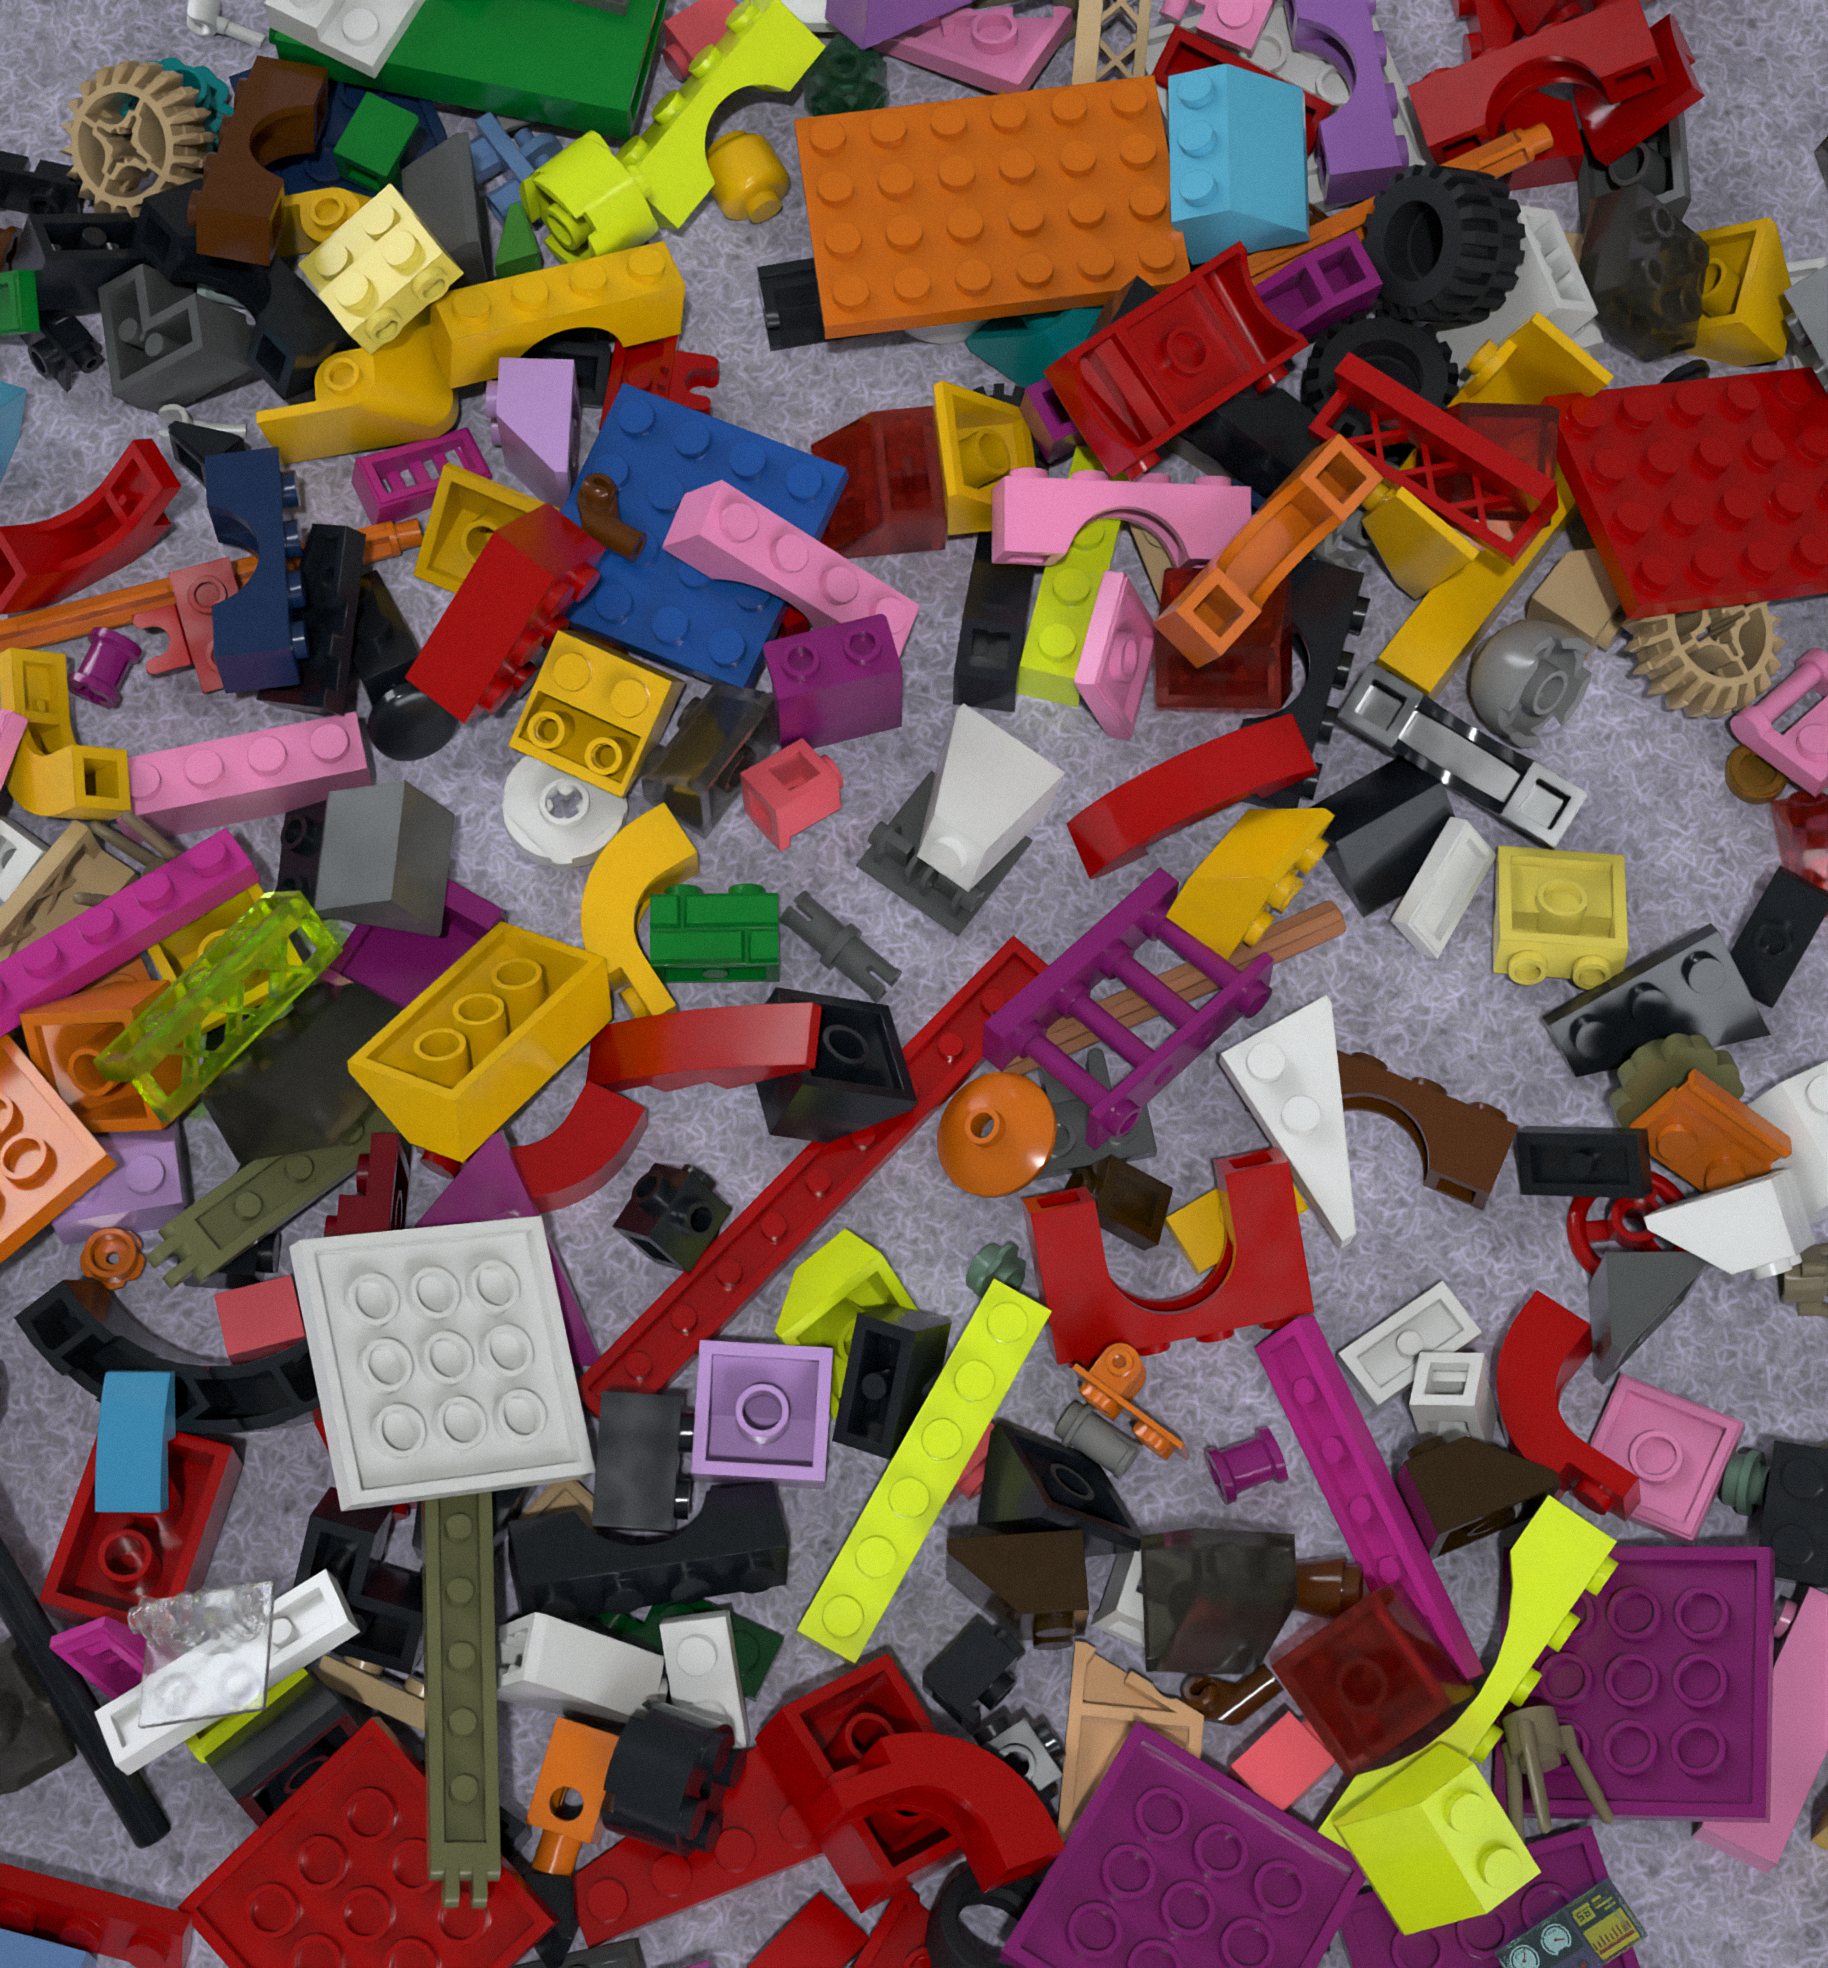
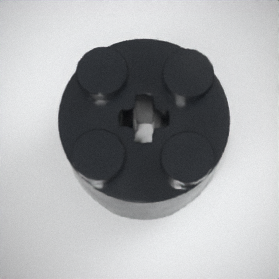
(672, 1779)

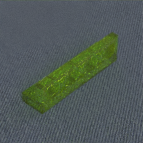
(200, 990)

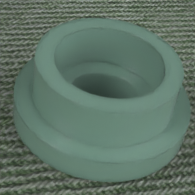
(1746, 1482)

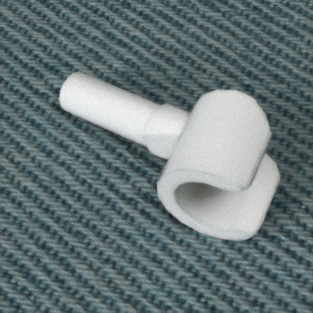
(205, 20)
(175, 412)

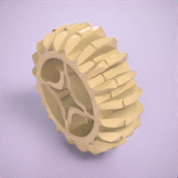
(157, 136)
(1710, 674)

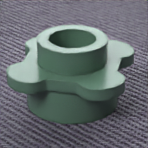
(997, 1264)

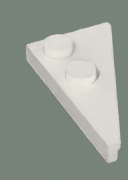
(1295, 1095)

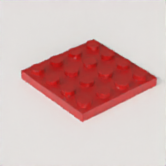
(347, 1882)

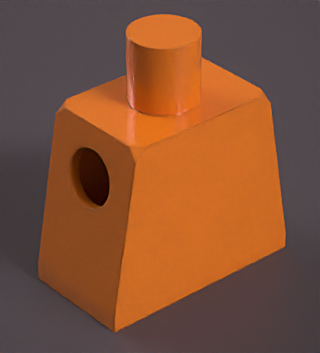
(575, 1760)

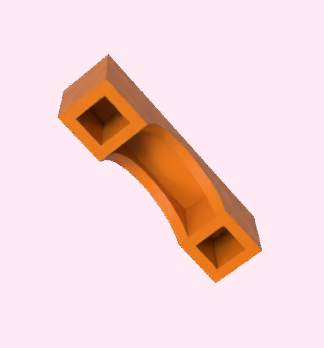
(1265, 549)

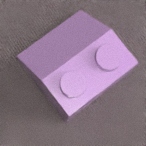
(537, 423)
(138, 1193)
(762, 1414)

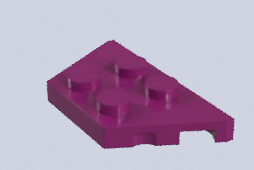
(495, 1189)

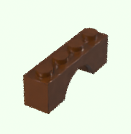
(242, 203)
(1456, 1141)

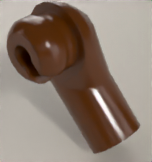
(601, 518)
(1227, 1701)

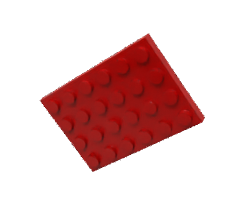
(1703, 488)

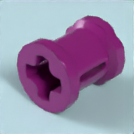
(103, 667)
(1246, 1465)

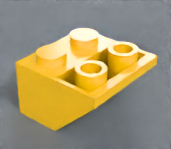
(595, 712)
(1249, 875)

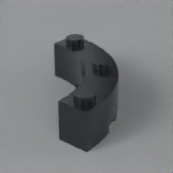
(89, 1334)

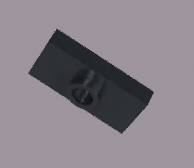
(1779, 934)

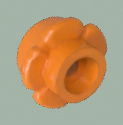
(108, 1242)

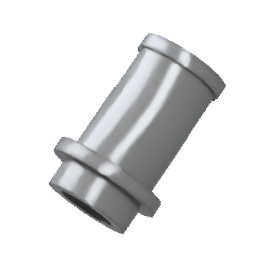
(1097, 1439)

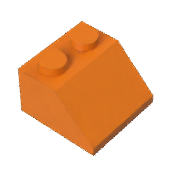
(74, 1030)

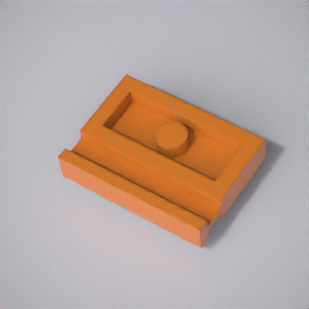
(1711, 1135)

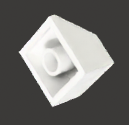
(1801, 1112)
(1741, 1226)

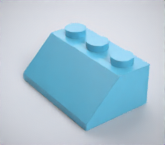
(1237, 161)

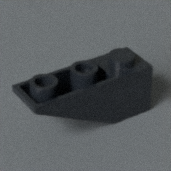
(992, 631)

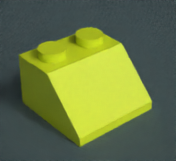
(1436, 1843)

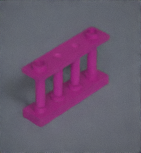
(1109, 952)

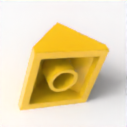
(976, 448)
(461, 523)

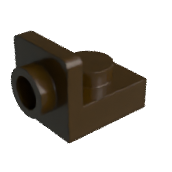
(1126, 1200)

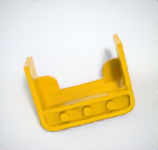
(1518, 370)
(359, 396)

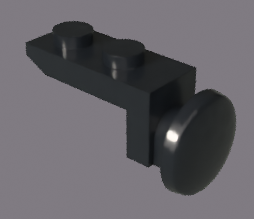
(402, 718)

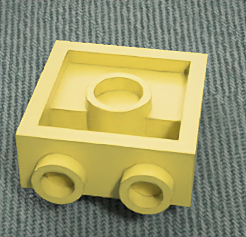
(380, 269)
(1559, 915)

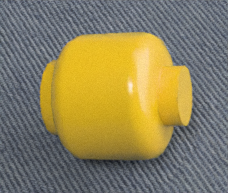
(747, 176)

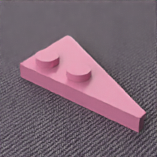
(983, 46)

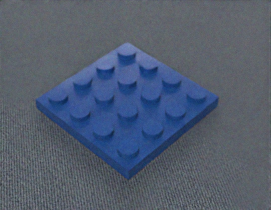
(658, 601)

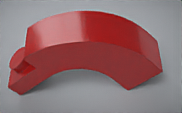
(93, 539)
(576, 1156)
(1533, 1370)
(960, 1788)

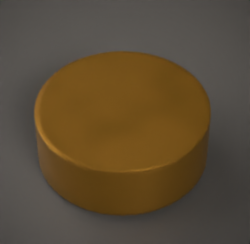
(1752, 777)

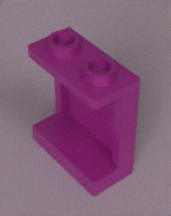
(835, 682)
(406, 963)

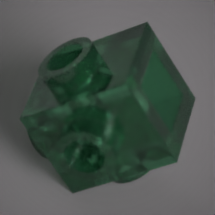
(845, 80)

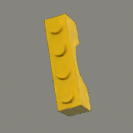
(624, 292)

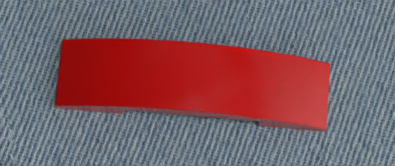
(1188, 790)

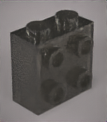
(1643, 272)

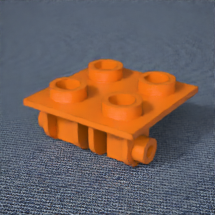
(1113, 1386)

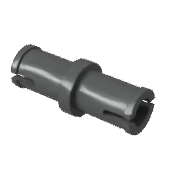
(840, 946)

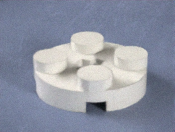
(552, 840)

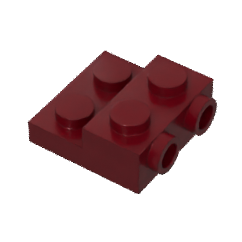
(384, 1182)

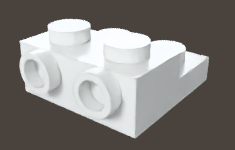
(346, 30)

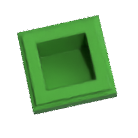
(517, 247)

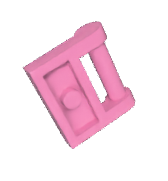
(1804, 747)

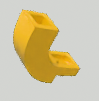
(49, 769)
(634, 864)

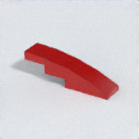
(706, 1045)

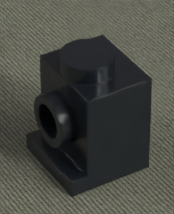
(974, 1674)

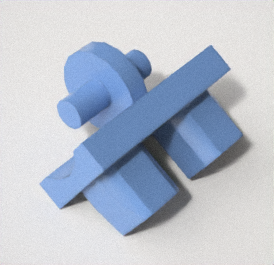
(496, 153)

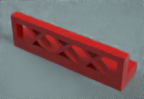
(1450, 442)

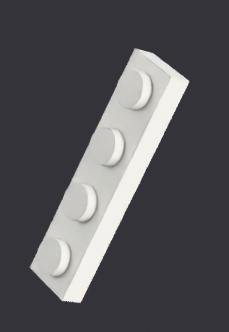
(304, 1627)

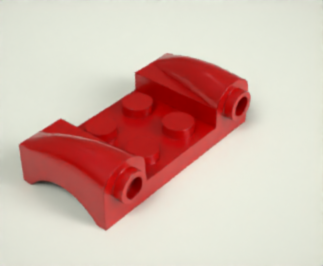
(1172, 363)

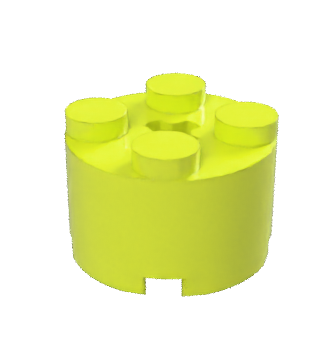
(589, 201)

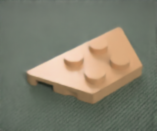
(1100, 1717)

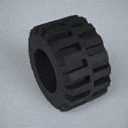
(1444, 244)
(1391, 347)

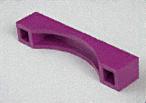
(1302, 295)

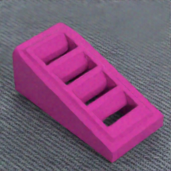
(387, 465)
(104, 1654)

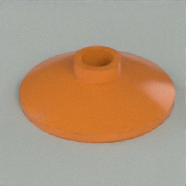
(1014, 1149)

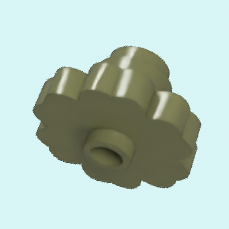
(1666, 1064)

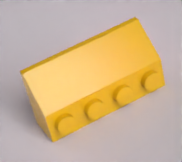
(484, 1038)

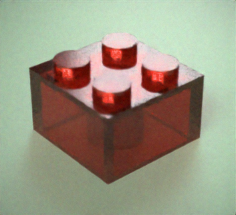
(1373, 1679)

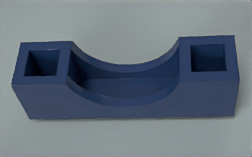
(258, 626)

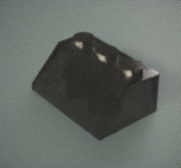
(295, 1081)

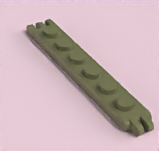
(259, 1202)
(460, 1696)

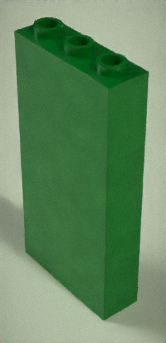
(517, 60)

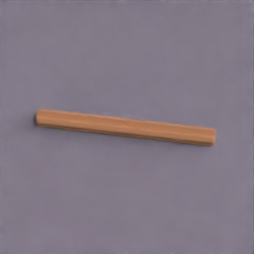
(1280, 942)

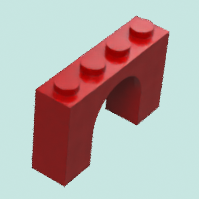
(1255, 1281)

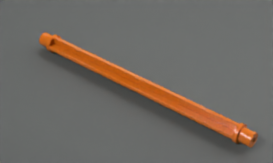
(1494, 157)
(116, 607)

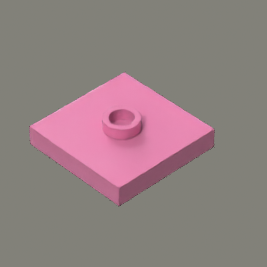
(1116, 656)
(1673, 1450)

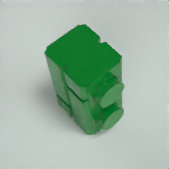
(715, 935)

